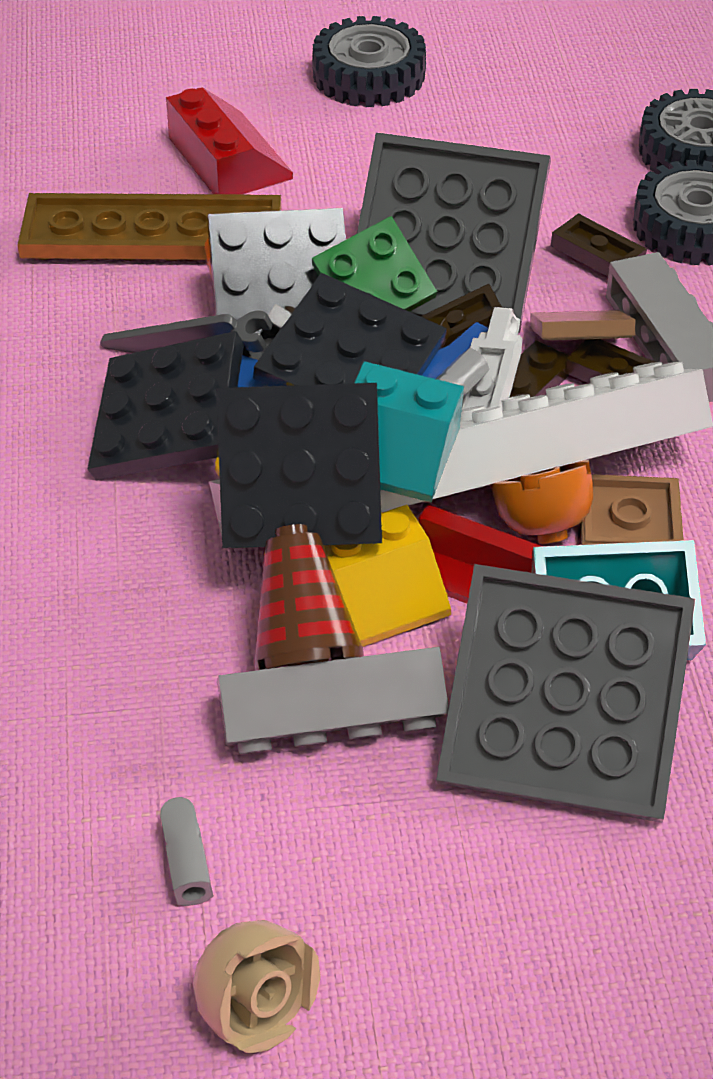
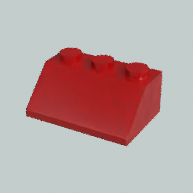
(222, 144)

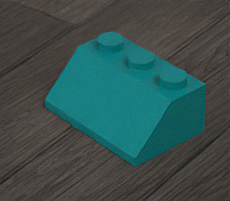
(645, 566)

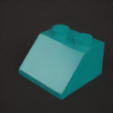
(416, 428)

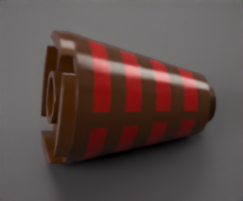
(301, 604)

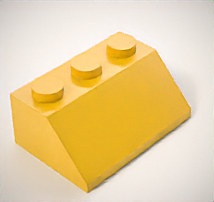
(390, 582)

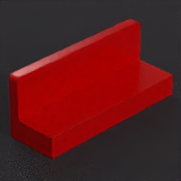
(463, 542)

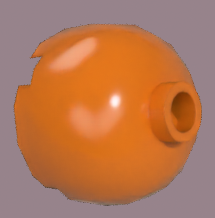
(546, 501)

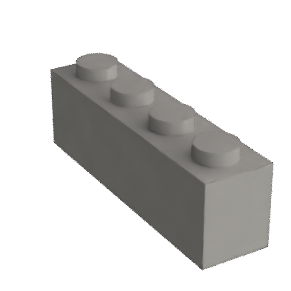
(665, 314)
(332, 697)

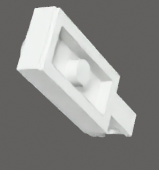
(502, 352)

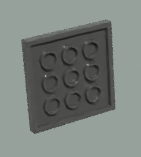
(462, 211)
(567, 692)

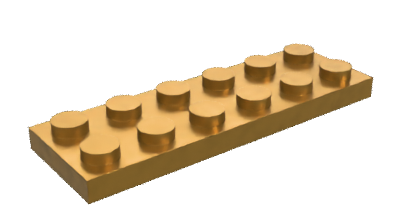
(127, 224)

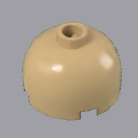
(255, 983)

